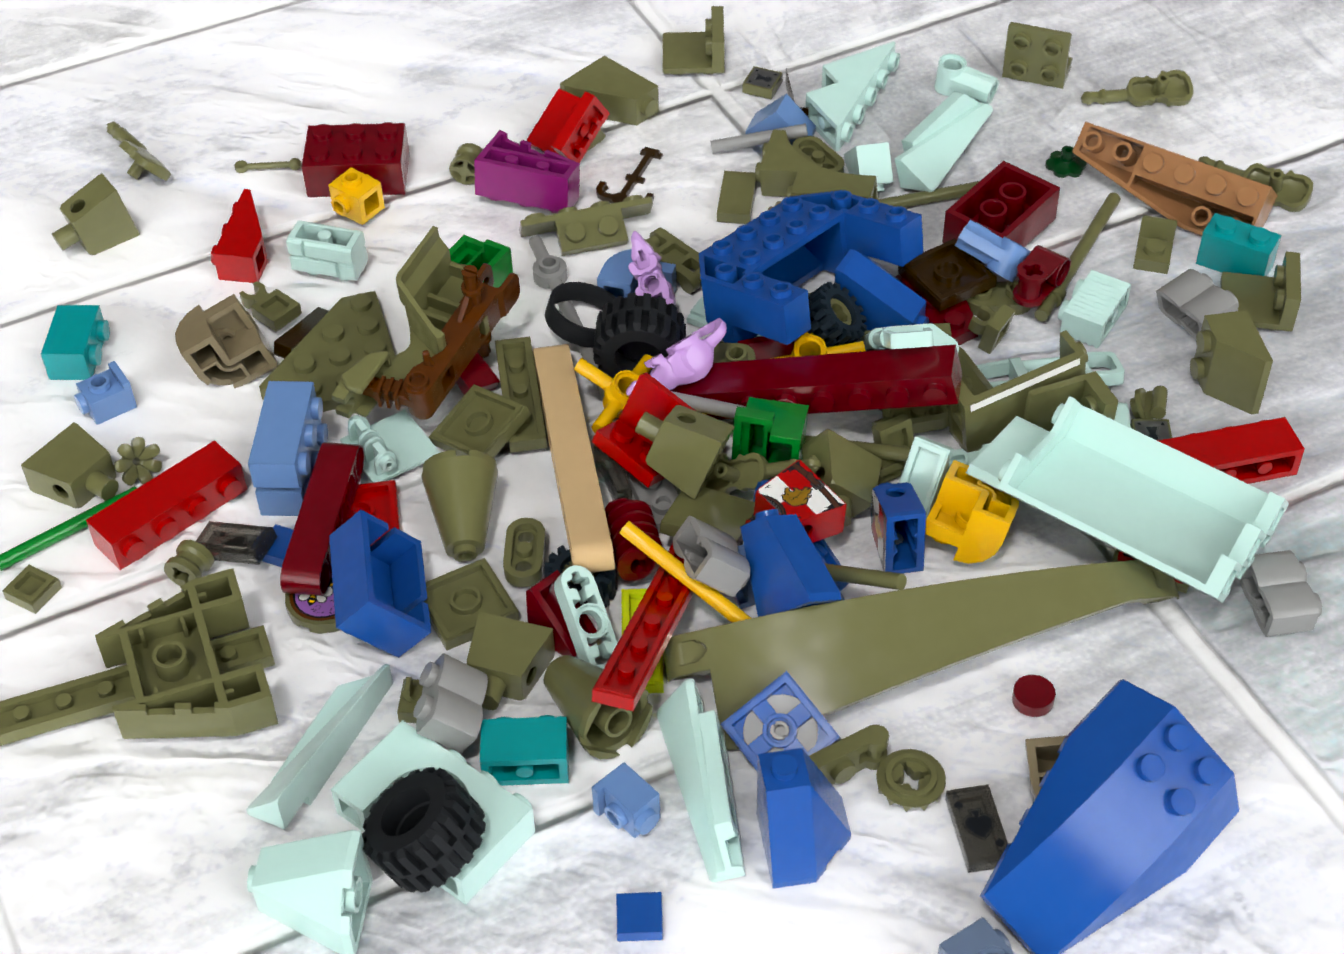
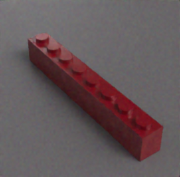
(839, 380)

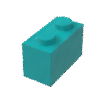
(1237, 247)
(75, 342)
(525, 750)

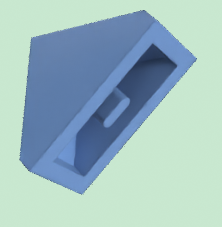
(780, 114)

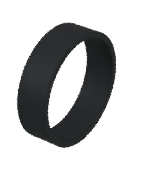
(575, 291)

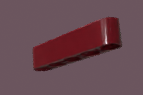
(323, 510)

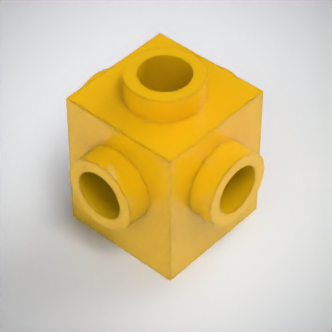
(356, 196)

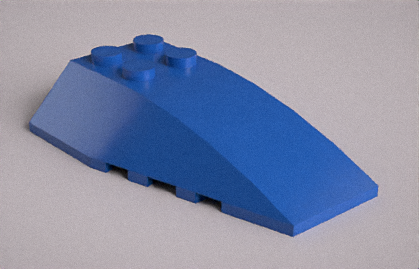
(1112, 821)

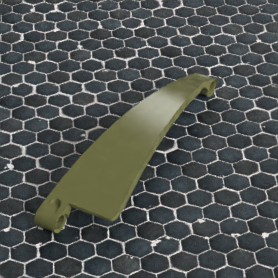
(888, 639)

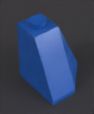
(880, 294)
(785, 565)
(798, 817)

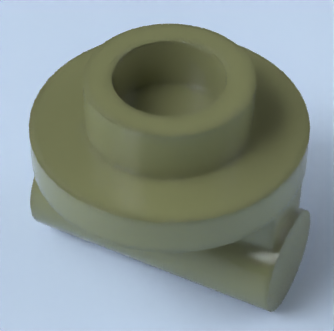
(1149, 404)

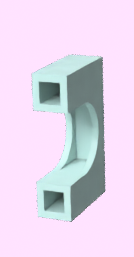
(507, 815)

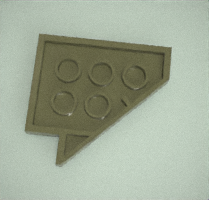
(334, 345)

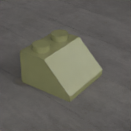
(1232, 360)

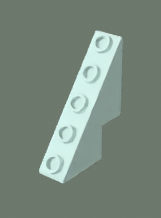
(848, 90)

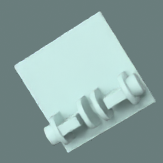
(389, 445)

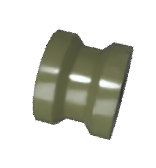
(462, 165)
(189, 563)

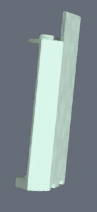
(1134, 495)

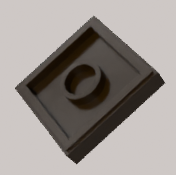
(947, 275)

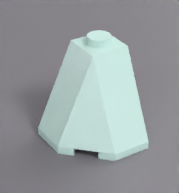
(316, 887)

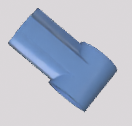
(999, 253)

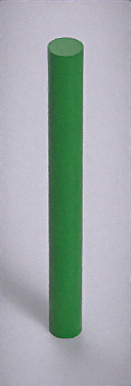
(54, 534)

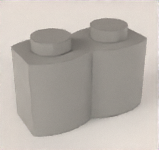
(1193, 296)
(711, 556)
(1280, 594)
(450, 703)

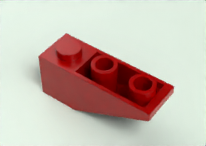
(241, 248)

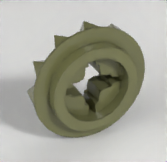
(917, 766)

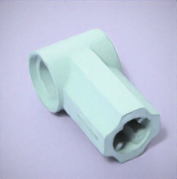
(956, 76)

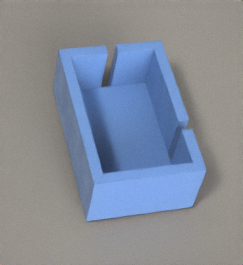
(286, 446)

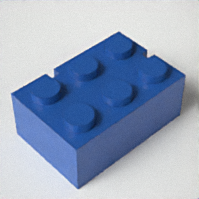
(379, 585)

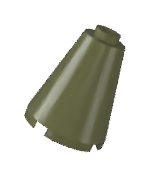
(461, 499)
(596, 726)

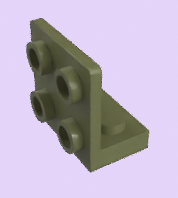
(696, 50)
(1037, 55)
(1269, 300)
(1086, 389)

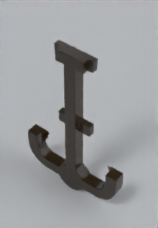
(632, 180)

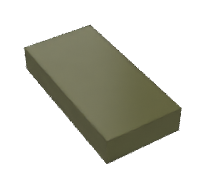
(736, 197)

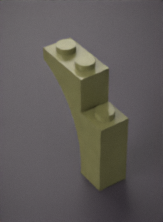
(789, 174)

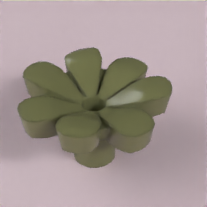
(137, 461)

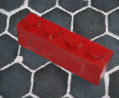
(1246, 451)
(167, 505)

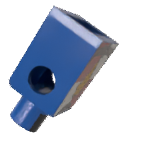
(900, 511)

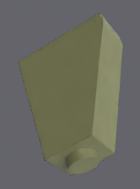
(621, 91)

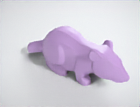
(648, 270)
(687, 359)

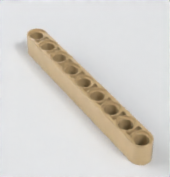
(573, 460)

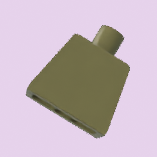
(95, 218)
(684, 446)
(71, 469)
(845, 470)
(511, 656)

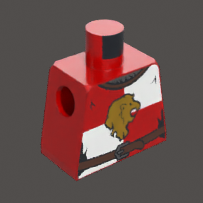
(803, 493)

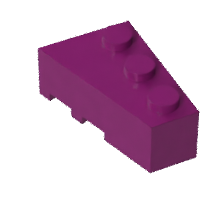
(526, 176)

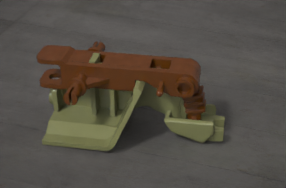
(448, 324)

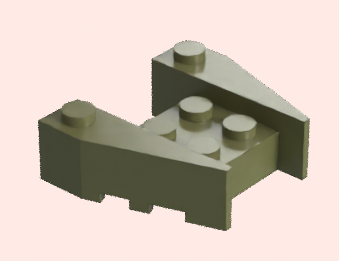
(177, 671)

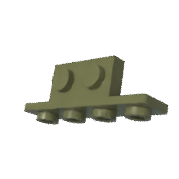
(588, 228)

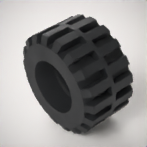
(635, 328)
(423, 829)

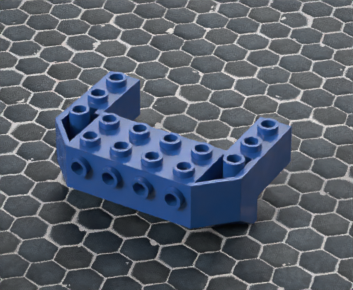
(757, 269)

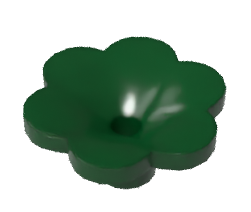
(1065, 163)

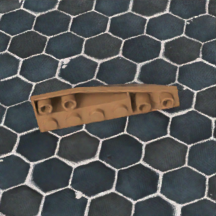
(1174, 183)

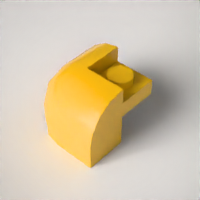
(970, 515)

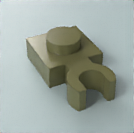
(271, 308)

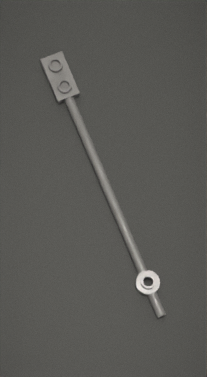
(549, 273)

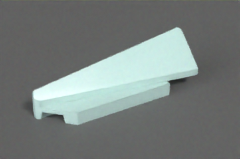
(939, 141)
(321, 748)
(704, 777)

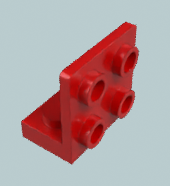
(569, 125)
(622, 441)

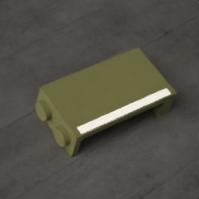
(982, 417)

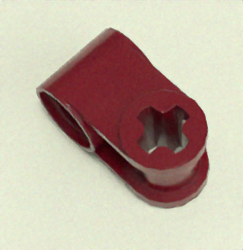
(1039, 276)

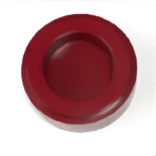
(1033, 695)

